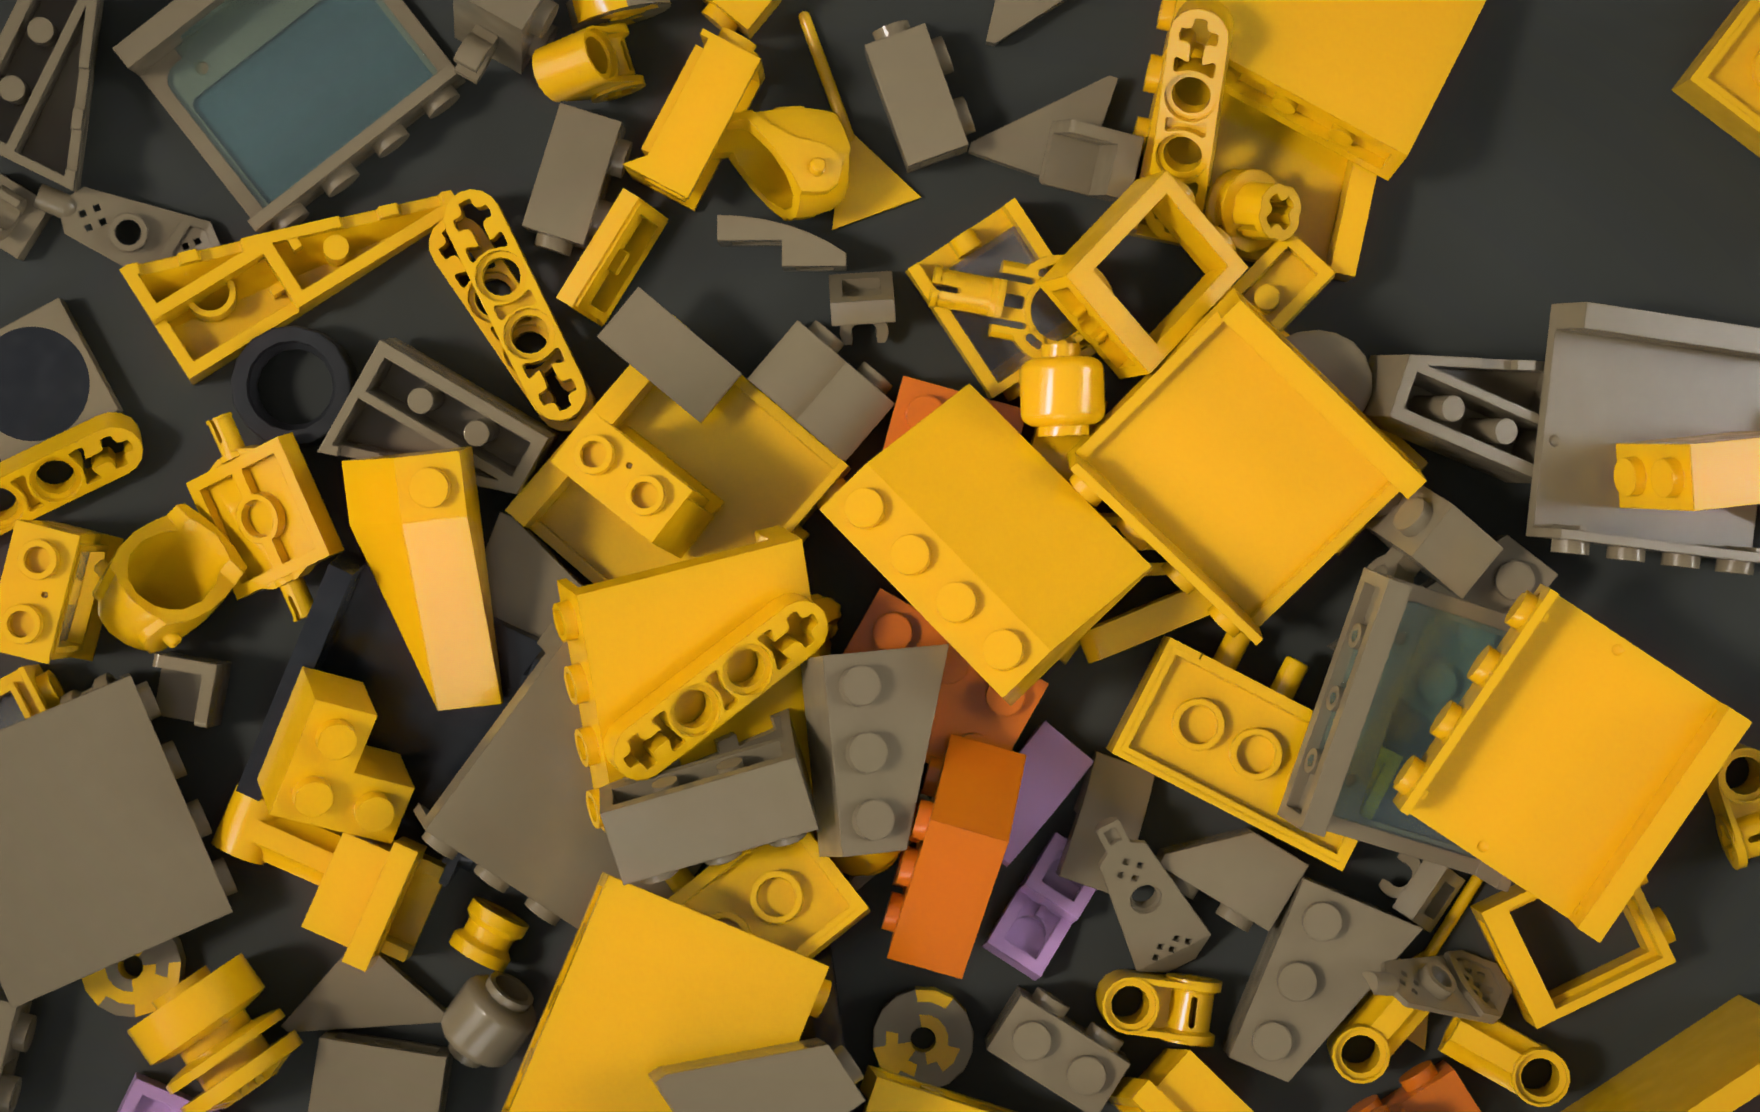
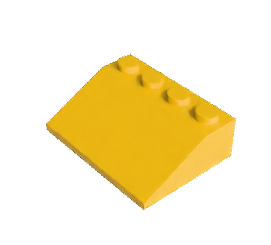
(986, 541)

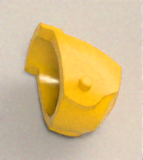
(789, 158)
(166, 580)

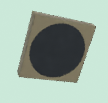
(47, 379)

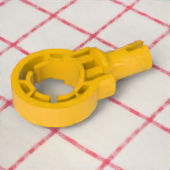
(987, 295)

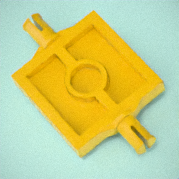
(268, 512)

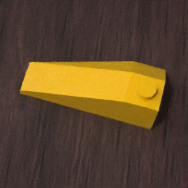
(428, 555)

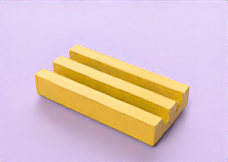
(612, 257)

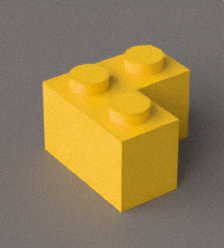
(324, 769)

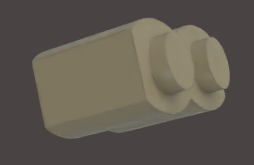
(822, 389)

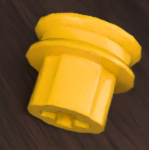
(1253, 208)

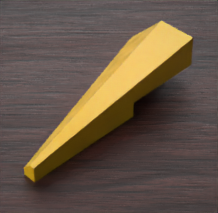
(228, 294)

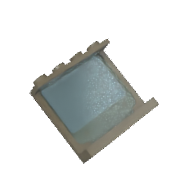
(290, 91)
(1387, 681)

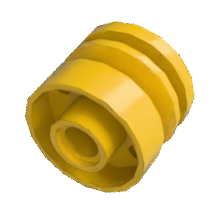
(214, 1035)

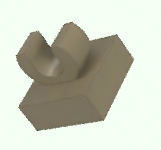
(19, 220)
(862, 300)
(1426, 893)

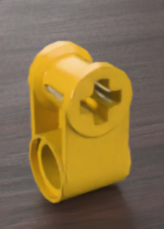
(587, 66)
(1738, 809)
(1172, 1008)

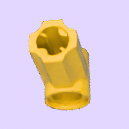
(259, 838)
(1383, 1021)
(1501, 1055)

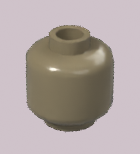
(489, 1020)

